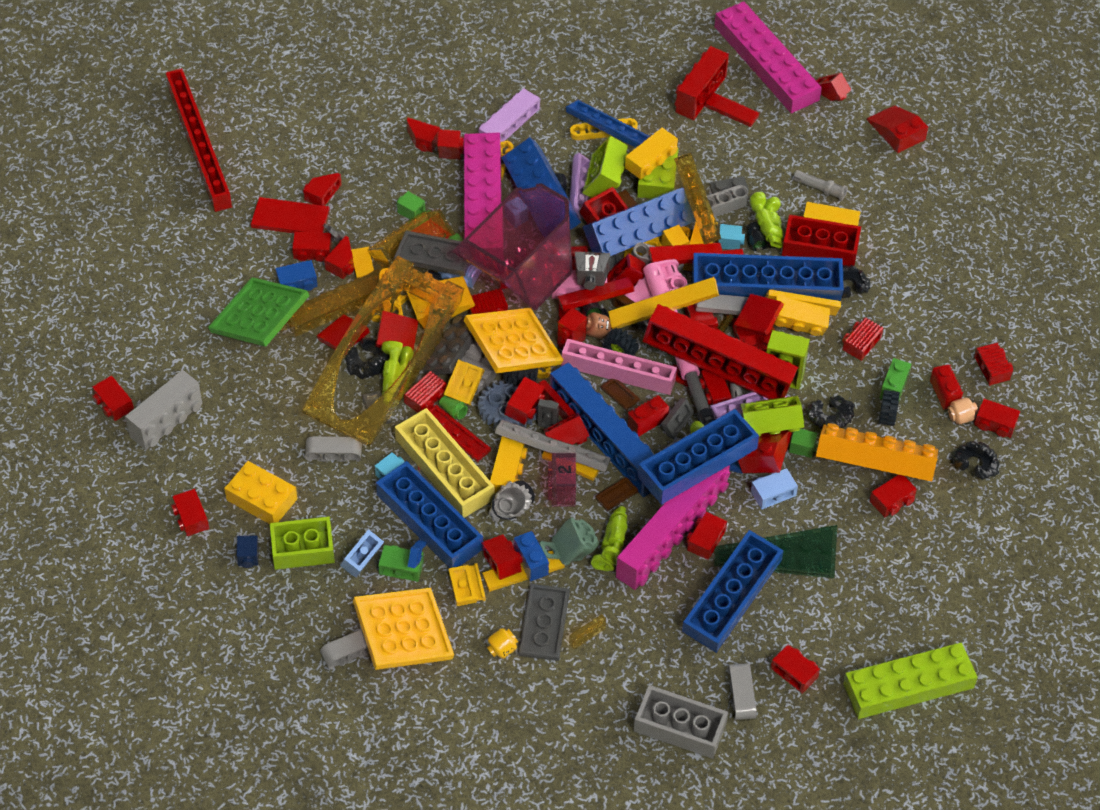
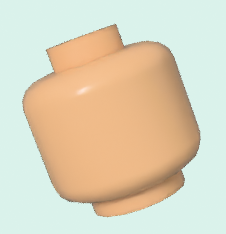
(962, 411)

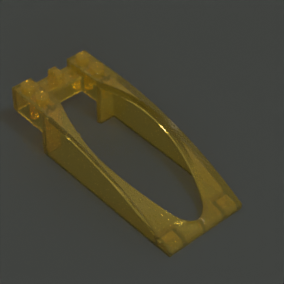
(399, 277)

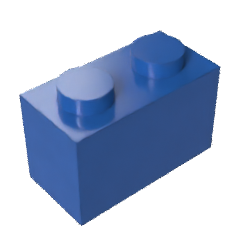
(298, 275)
(534, 560)

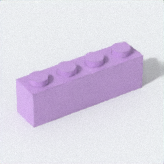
(512, 114)

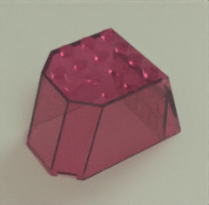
(523, 245)

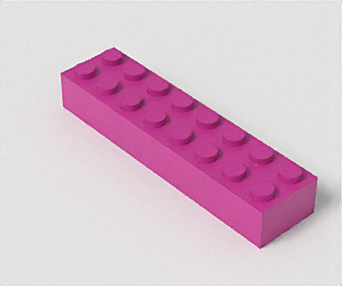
(767, 57)
(481, 177)
(667, 529)

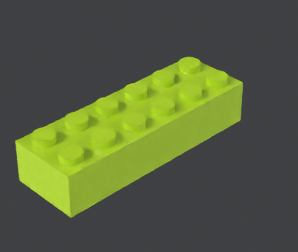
(910, 680)

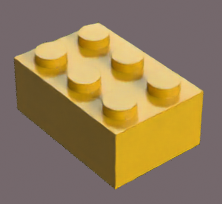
(261, 493)

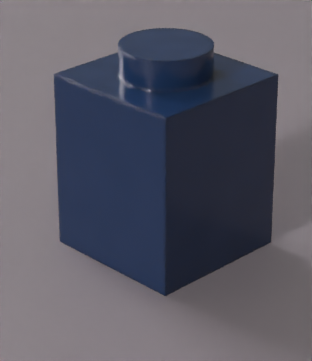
(247, 551)

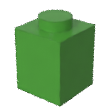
(410, 205)
(804, 443)

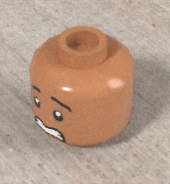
(597, 325)

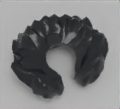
(859, 277)
(366, 369)
(841, 418)
(980, 450)

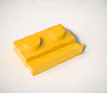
(464, 382)
(467, 584)

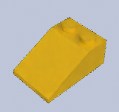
(421, 307)

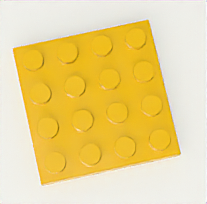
(513, 340)
(403, 628)

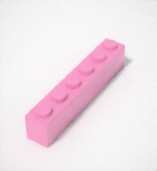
(619, 366)

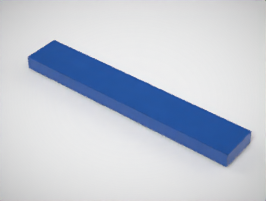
(606, 123)

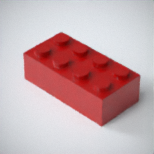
(701, 82)
(821, 239)

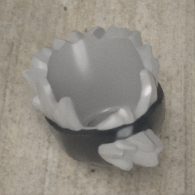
(511, 501)

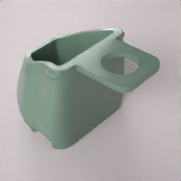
(572, 542)

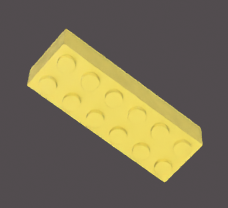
(444, 463)

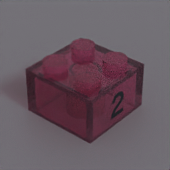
(562, 480)

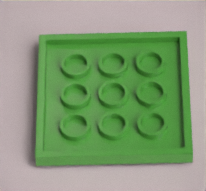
(258, 311)

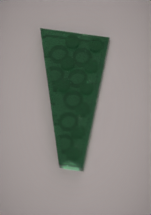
(804, 552)

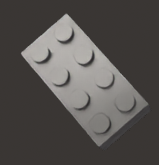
(164, 410)
(680, 721)

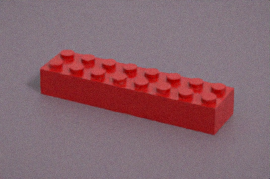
(719, 353)

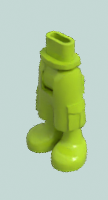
(767, 218)
(392, 368)
(612, 541)

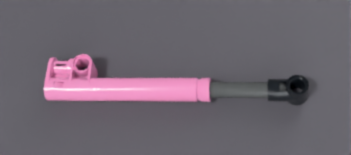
(662, 279)

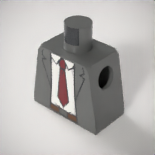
(591, 268)

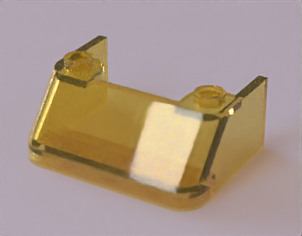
(428, 222)

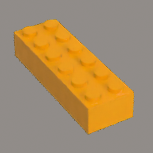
(877, 452)

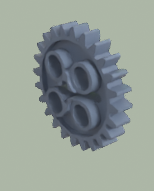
(494, 401)

